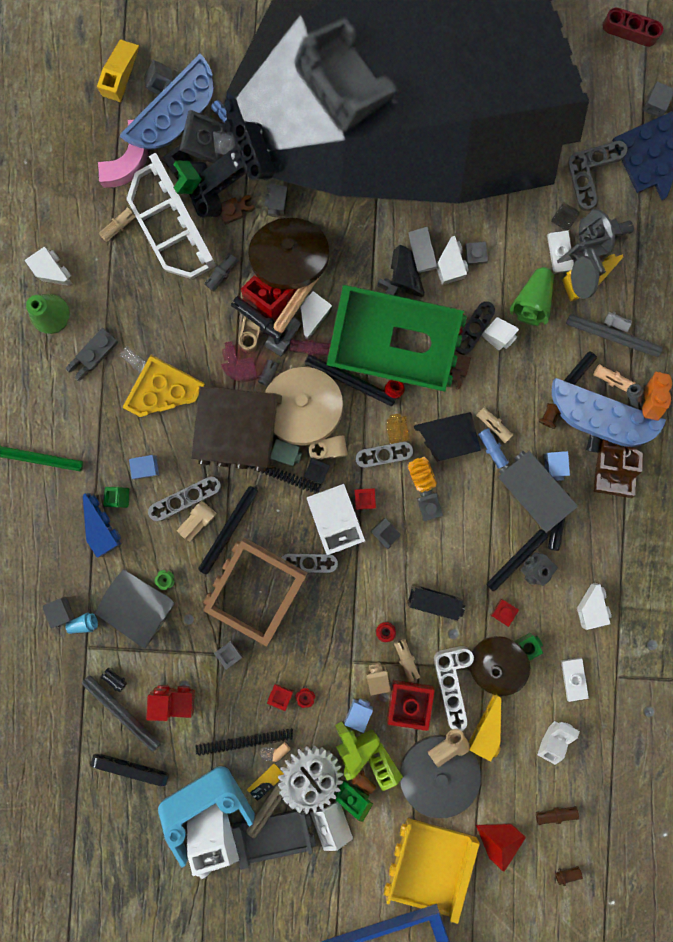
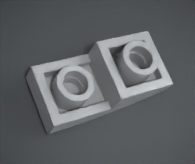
(422, 250)

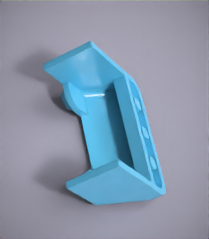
(213, 787)

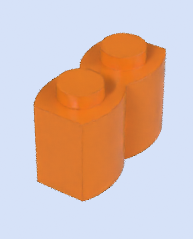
(657, 396)

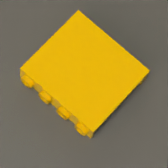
(432, 868)

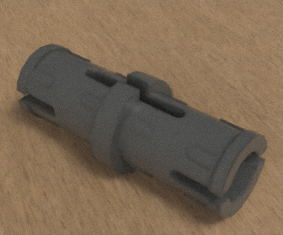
(221, 272)

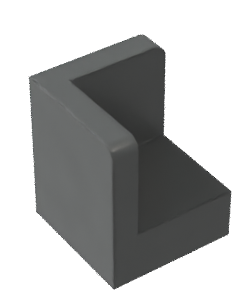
(157, 77)
(658, 99)
(385, 533)
(58, 612)

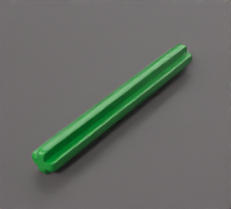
(42, 459)

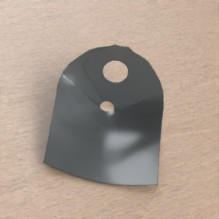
(134, 608)

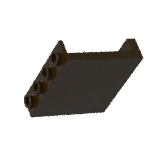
(235, 427)

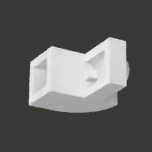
(556, 741)

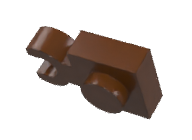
(233, 210)
(460, 369)

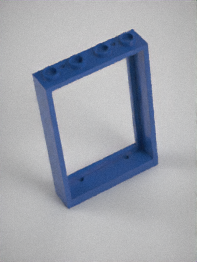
(397, 923)

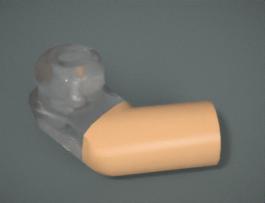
(274, 754)

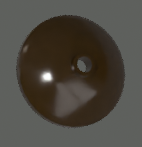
(505, 656)

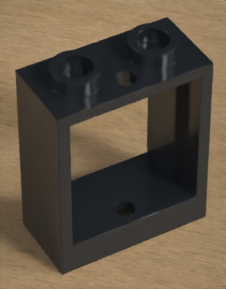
(436, 602)

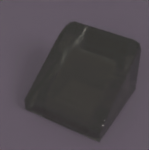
(565, 216)

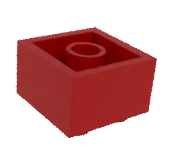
(410, 705)

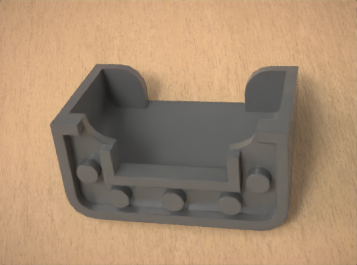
(340, 76)

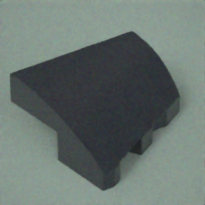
(405, 271)

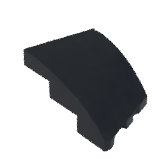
(450, 436)

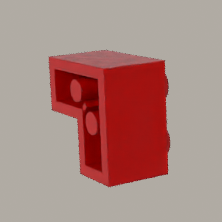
(265, 298)
(170, 702)

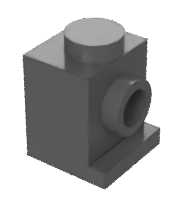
(276, 199)

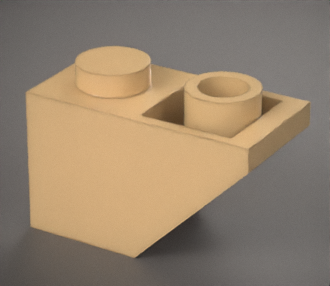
(377, 678)

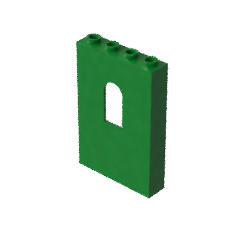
(365, 333)

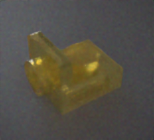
(397, 429)

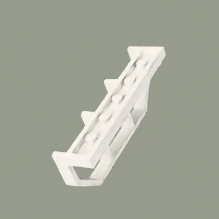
(184, 219)

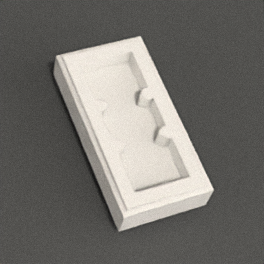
(559, 245)
(574, 679)

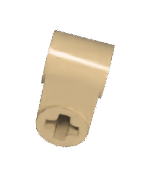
(252, 331)
(332, 448)

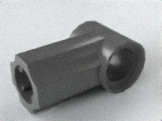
(282, 347)

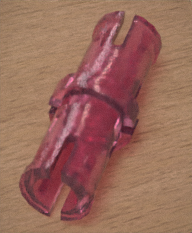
(309, 347)

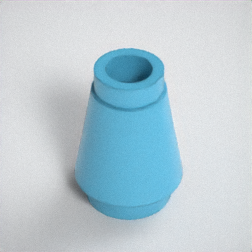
(82, 624)

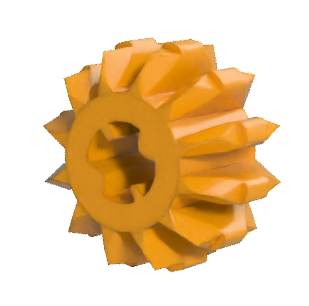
(422, 474)

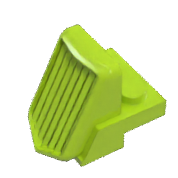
(355, 750)

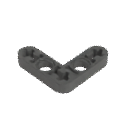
(588, 164)

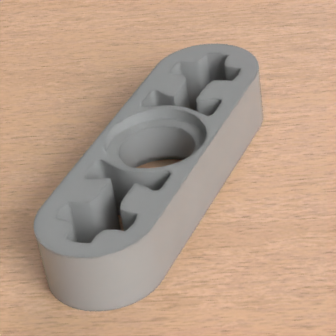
(388, 447)
(293, 557)

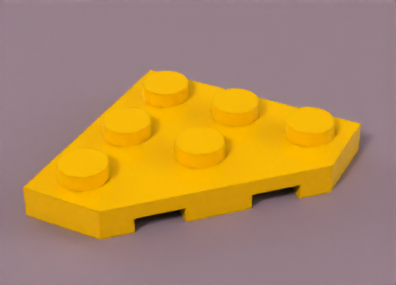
(161, 388)

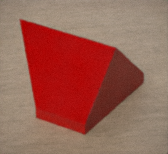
(501, 842)

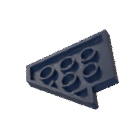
(650, 155)

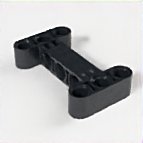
(247, 157)

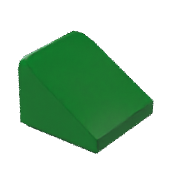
(116, 497)

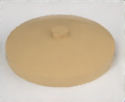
(308, 407)

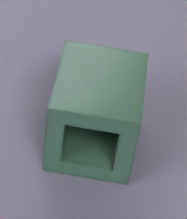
(286, 453)

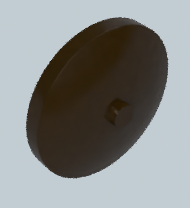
(288, 253)

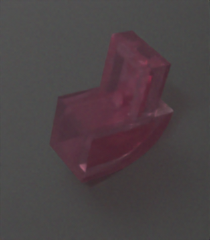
(238, 370)

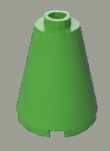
(535, 298)
(48, 312)

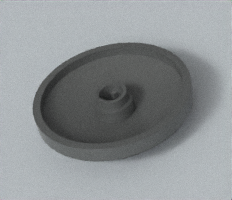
(442, 789)

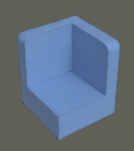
(144, 467)

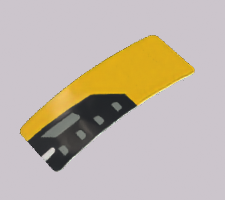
(265, 782)

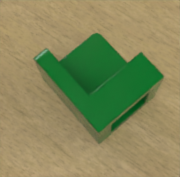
(187, 177)

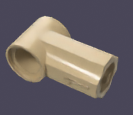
(199, 518)
(449, 747)

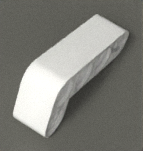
(454, 688)

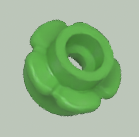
(159, 580)

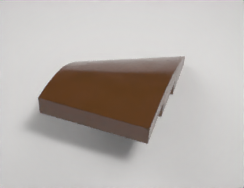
(617, 469)

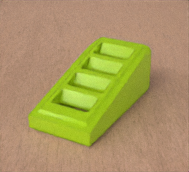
(381, 776)

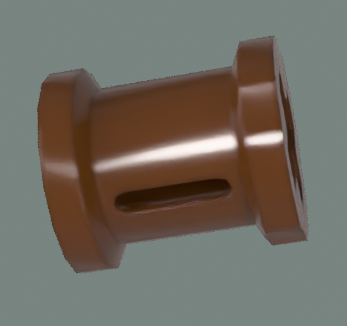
(550, 416)

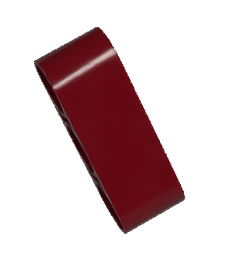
(641, 23)

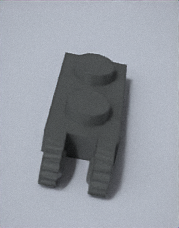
(92, 353)

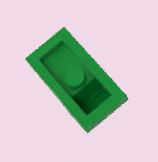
(354, 800)

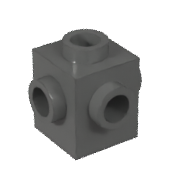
(538, 569)

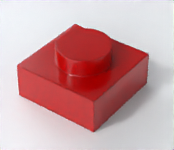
(365, 499)
(504, 612)
(280, 697)

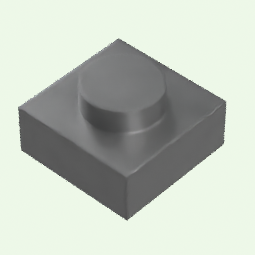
(476, 253)
(228, 654)

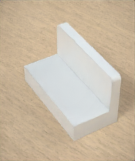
(332, 827)

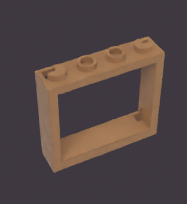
(229, 565)

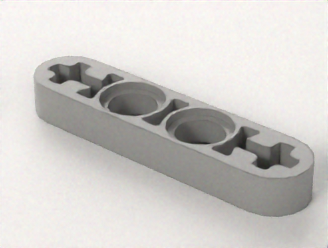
(185, 500)

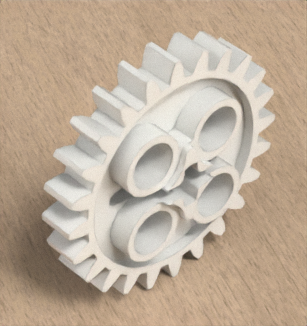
(295, 792)

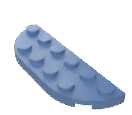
(167, 114)
(603, 416)

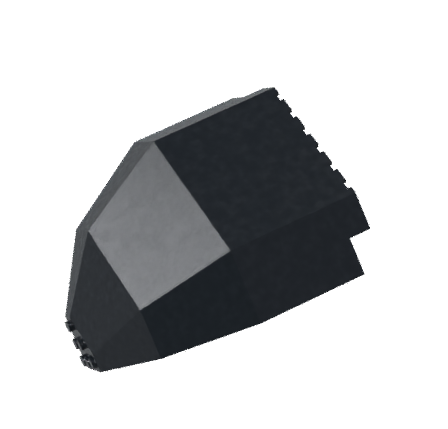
(474, 109)

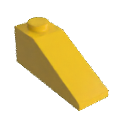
(487, 734)

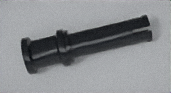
(266, 324)

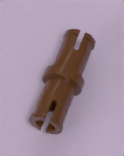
(557, 815)

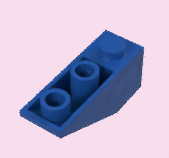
(98, 530)

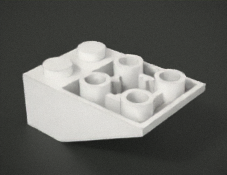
(335, 519)
(210, 841)

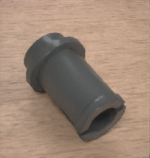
(267, 373)
(635, 394)

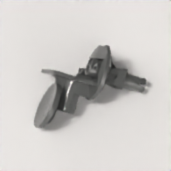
(596, 243)

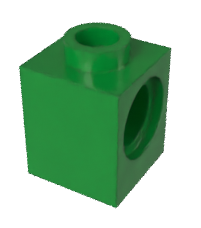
(536, 645)

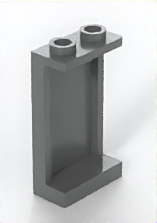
(537, 490)
(281, 836)

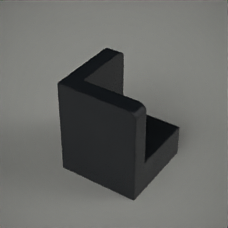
(176, 155)
(317, 471)

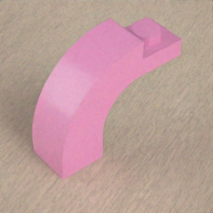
(122, 170)

